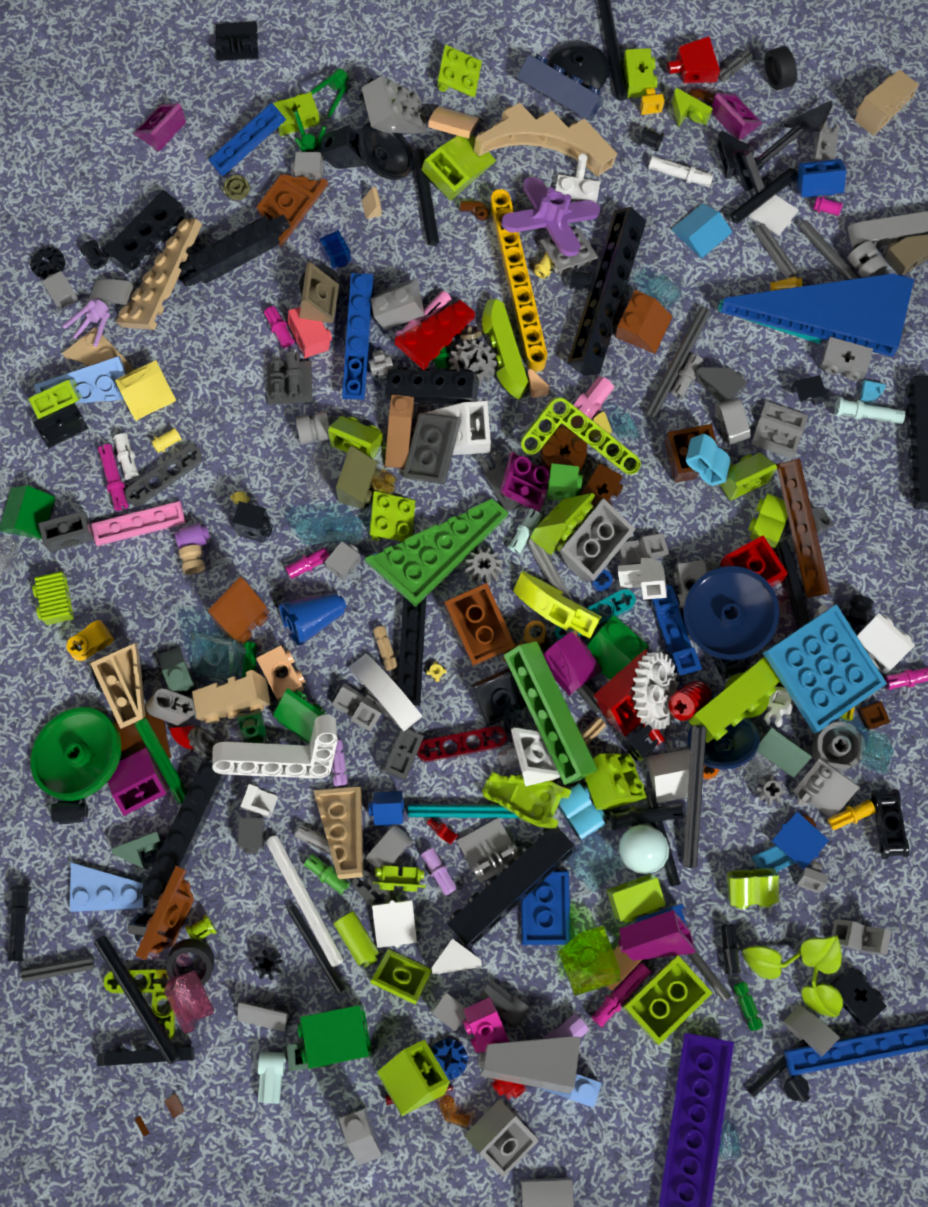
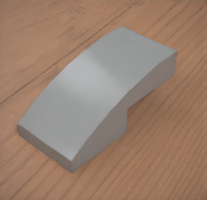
(111, 291)
(647, 547)
(358, 706)
(811, 1029)

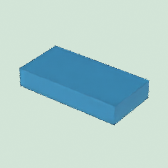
(772, 858)

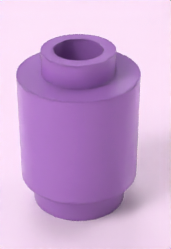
(192, 535)

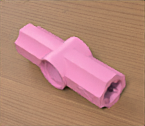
(592, 400)

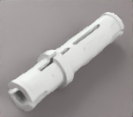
(686, 173)

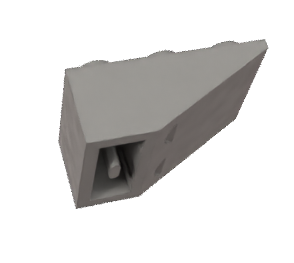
(393, 107)

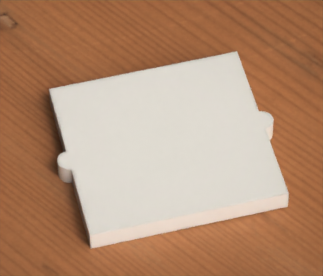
(775, 214)
(394, 923)

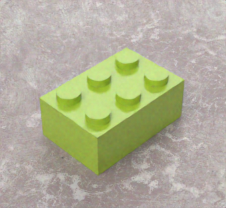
(667, 1000)

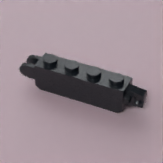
(234, 250)

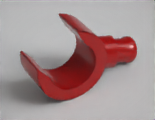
(442, 831)

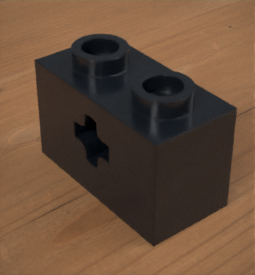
(252, 522)
(862, 1010)

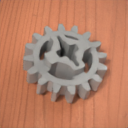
(468, 353)

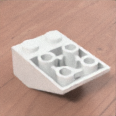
(474, 426)

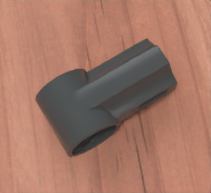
(508, 1006)

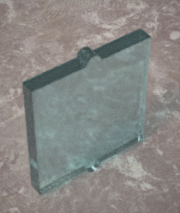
(595, 863)

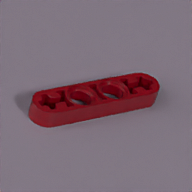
(462, 748)

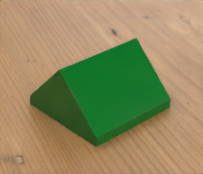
(25, 510)

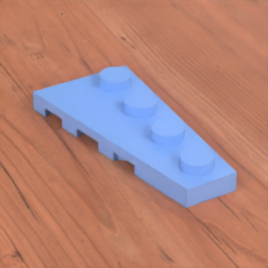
(93, 382)

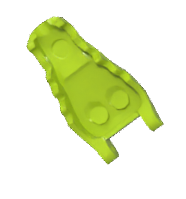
(530, 803)

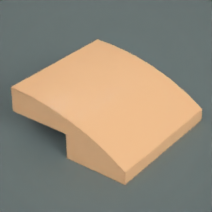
(453, 122)

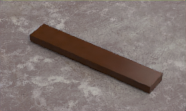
(803, 528)

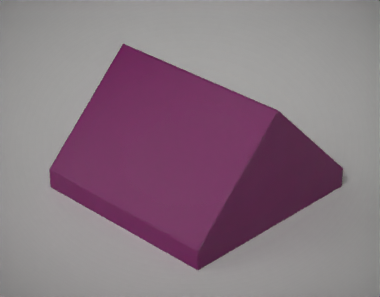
(734, 115)
(161, 125)

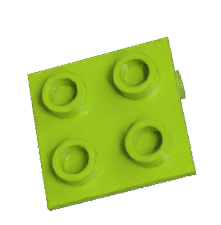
(458, 71)
(391, 517)

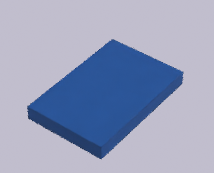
(547, 912)

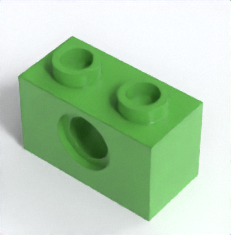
(563, 482)

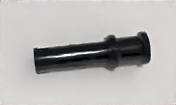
(634, 816)
(18, 911)

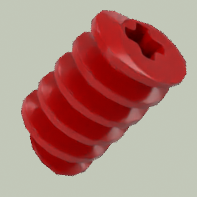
(689, 700)

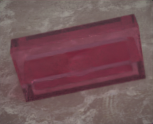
(188, 1000)

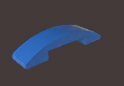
(675, 633)

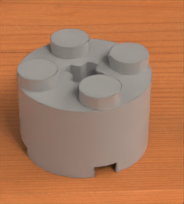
(848, 740)

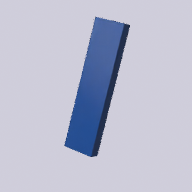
(247, 139)

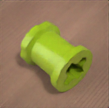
(201, 928)

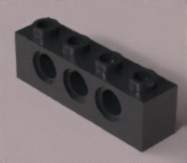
(146, 221)

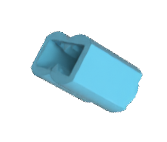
(708, 459)
(581, 812)

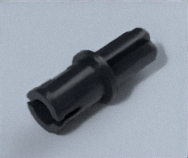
(730, 949)

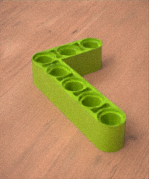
(582, 431)

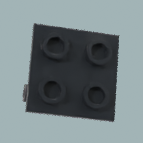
(236, 41)

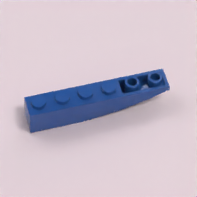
(358, 336)

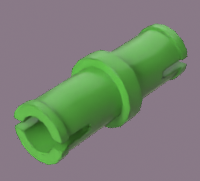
(326, 874)

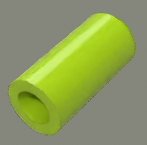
(357, 939)

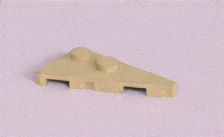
(85, 352)

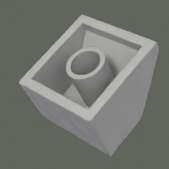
(398, 304)
(501, 1138)

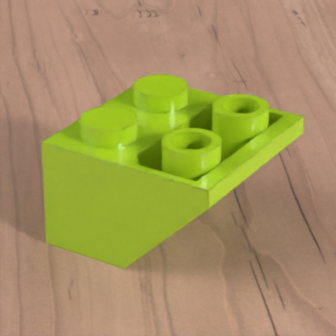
(615, 782)
(413, 1078)

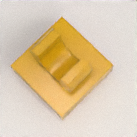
(651, 102)

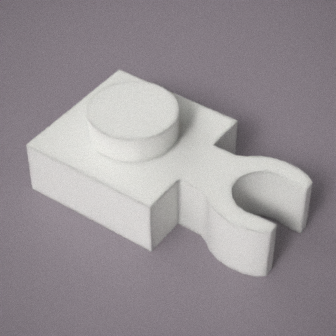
(779, 703)

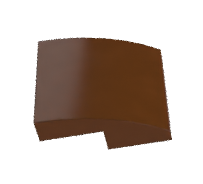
(132, 742)

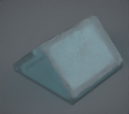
(216, 656)

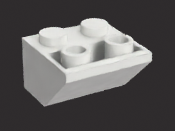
(884, 643)

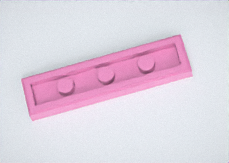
(138, 523)

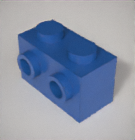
(821, 178)

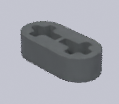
(370, 899)

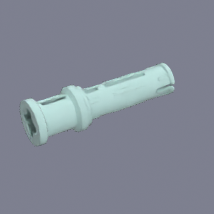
(859, 409)

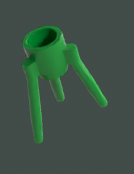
(336, 81)
(308, 141)

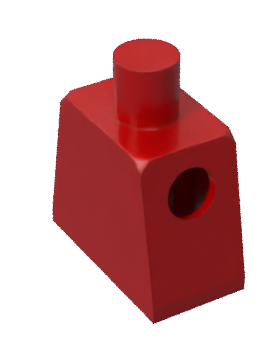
(696, 62)

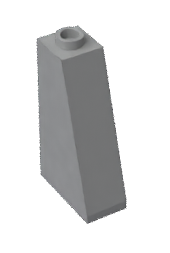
(534, 1063)

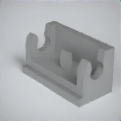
(826, 143)

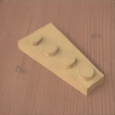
(342, 824)

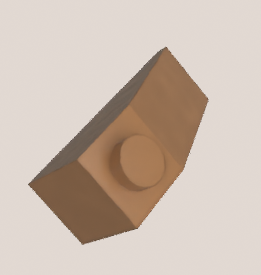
(399, 431)

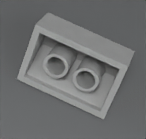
(596, 541)

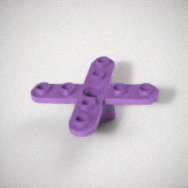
(553, 212)

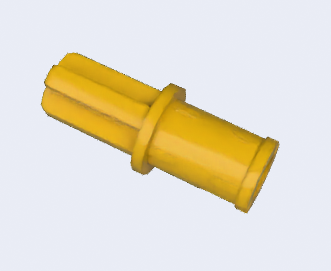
(852, 814)

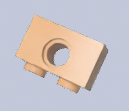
(274, 661)

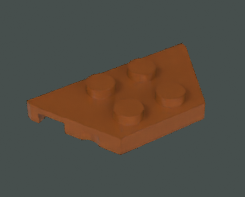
(291, 198)
(168, 917)

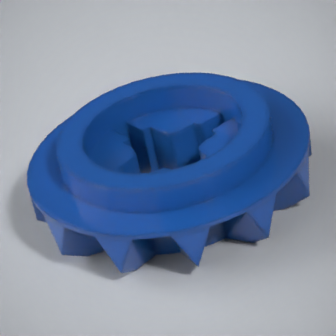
(458, 1052)

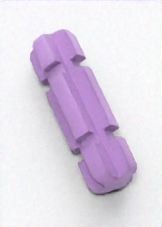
(339, 766)

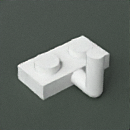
(577, 186)

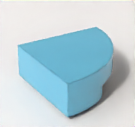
(871, 390)

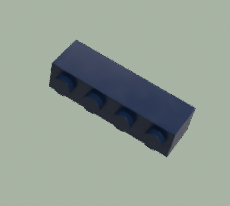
(560, 87)

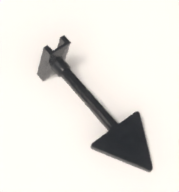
(749, 167)

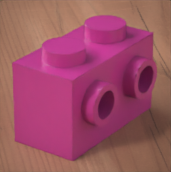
(484, 1024)

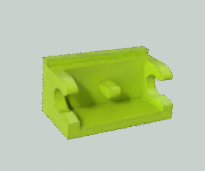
(55, 398)

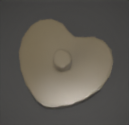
(470, 334)

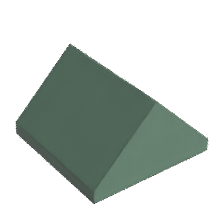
(783, 751)

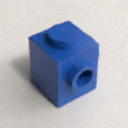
(387, 808)

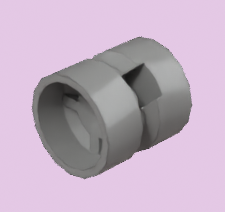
(874, 266)
(313, 427)

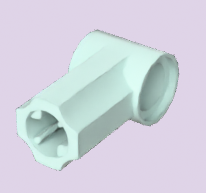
(271, 1072)

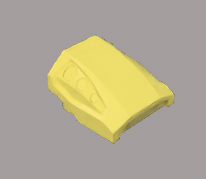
(145, 390)

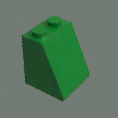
(335, 1036)

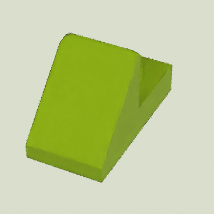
(687, 105)

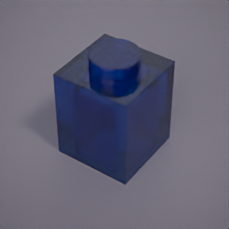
(335, 249)

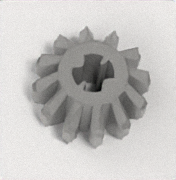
(483, 574)

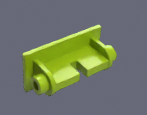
(389, 878)

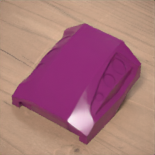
(525, 482)
(571, 662)

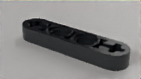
(141, 1056)

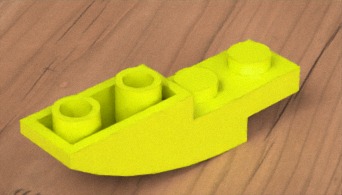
(554, 607)

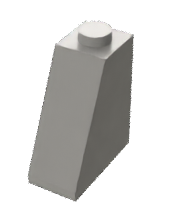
(360, 1136)

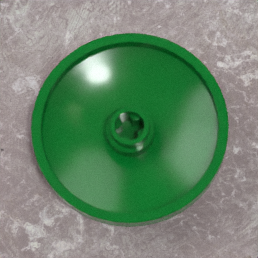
(75, 754)

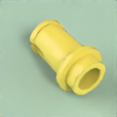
(543, 268)
(166, 440)

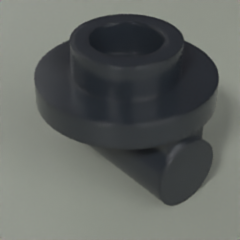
(797, 1088)

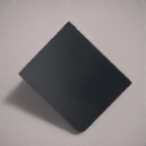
(810, 389)

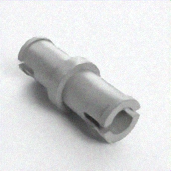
(686, 376)

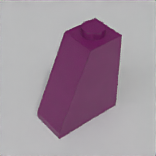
(656, 938)

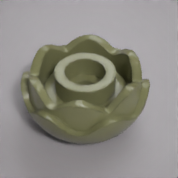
(233, 182)

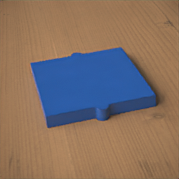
(800, 840)

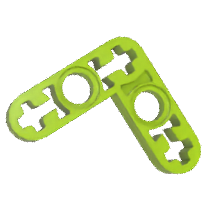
(157, 994)

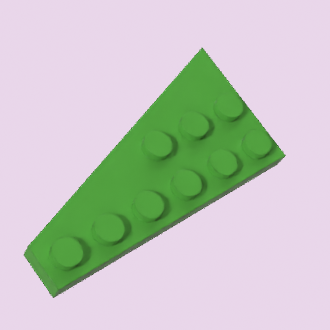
(433, 554)

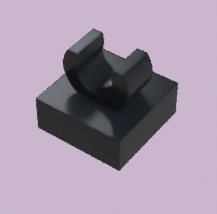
(139, 925)

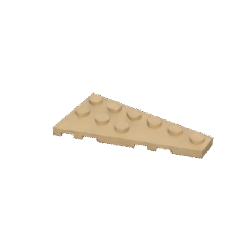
(160, 280)

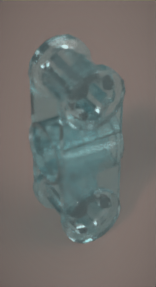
(878, 752)

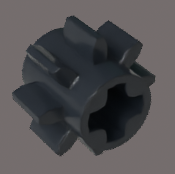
(261, 961)

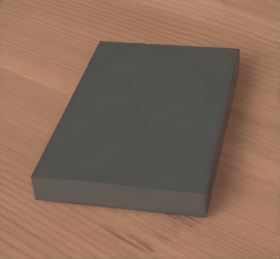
(432, 448)

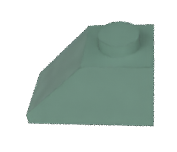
(176, 671)

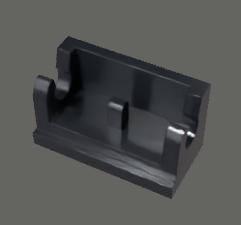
(61, 425)
(638, 747)

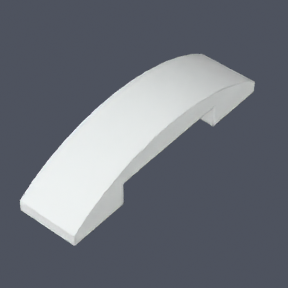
(385, 691)

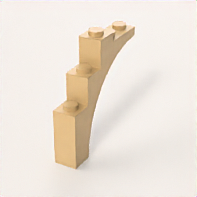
(550, 132)

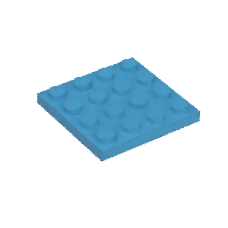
(824, 668)

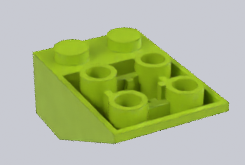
(456, 165)
(562, 522)

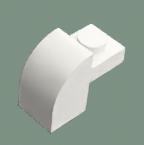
(647, 575)

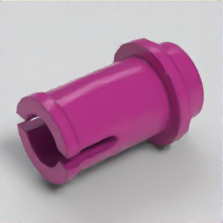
(827, 206)

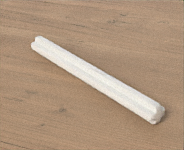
(304, 901)

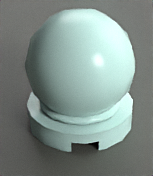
(643, 849)

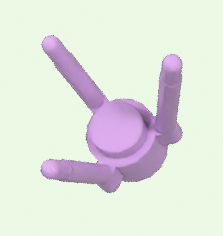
(96, 312)

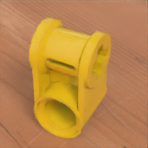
(90, 639)

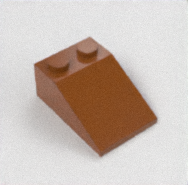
(239, 611)
(479, 624)

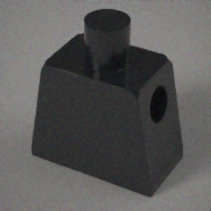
(341, 148)

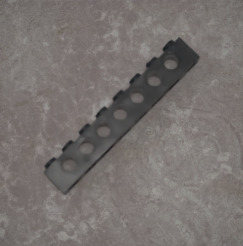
(607, 291)

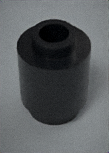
(69, 812)

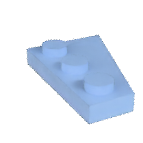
(102, 891)

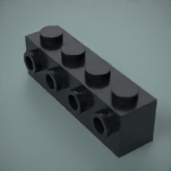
(433, 386)

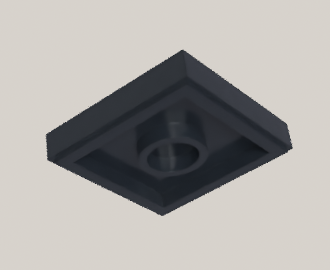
(495, 695)

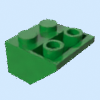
(298, 714)

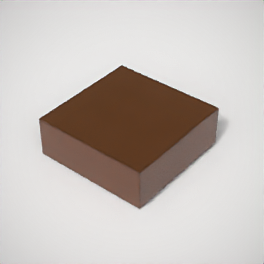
(874, 716)

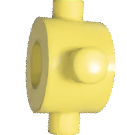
(240, 496)
(436, 671)

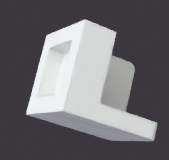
(259, 801)

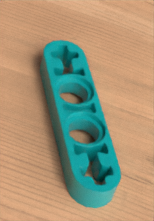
(623, 608)

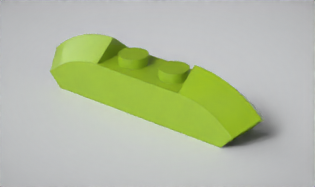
(497, 325)

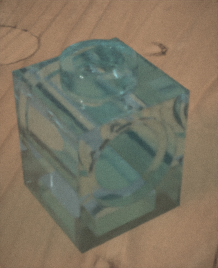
(663, 291)

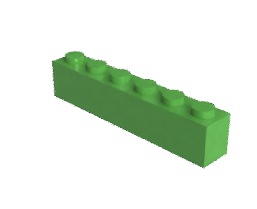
(550, 712)

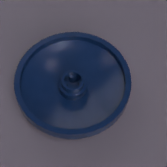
(731, 613)

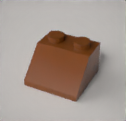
(643, 322)

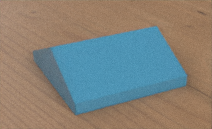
(702, 230)

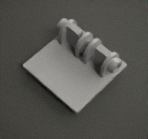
(563, 263)
(825, 789)
(488, 850)

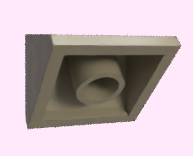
(318, 295)

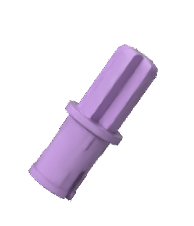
(438, 871)

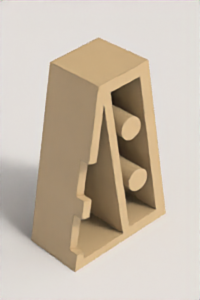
(885, 101)
(122, 684)
(231, 698)

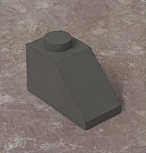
(721, 383)

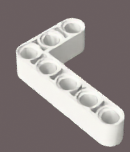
(281, 759)

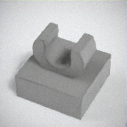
(812, 878)

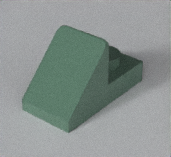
(132, 850)

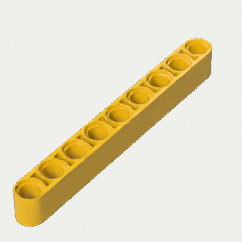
(519, 289)

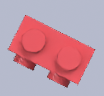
(309, 334)

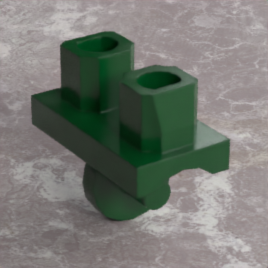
(253, 727)

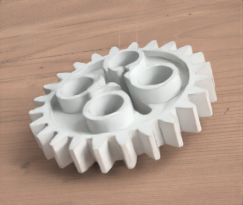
(654, 688)

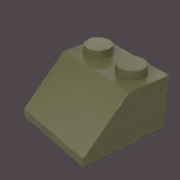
(357, 479)

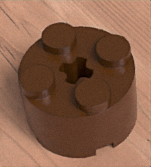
(567, 442)

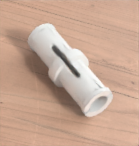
(125, 456)

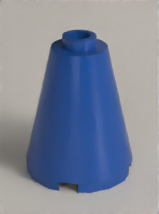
(310, 615)

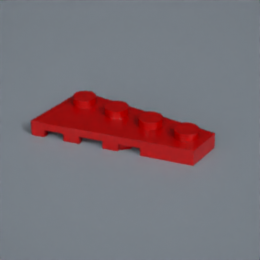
(429, 337)

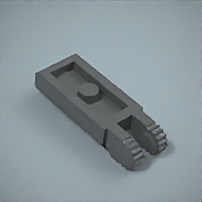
(494, 478)

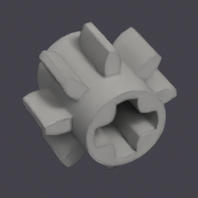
(380, 364)
(775, 786)

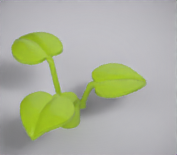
(816, 952)

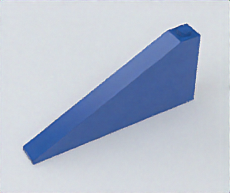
(853, 310)

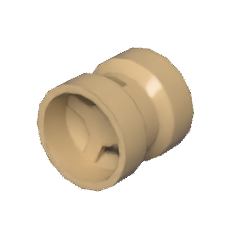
(192, 559)

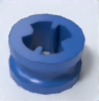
(607, 584)

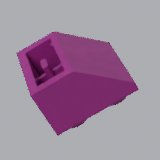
(137, 782)

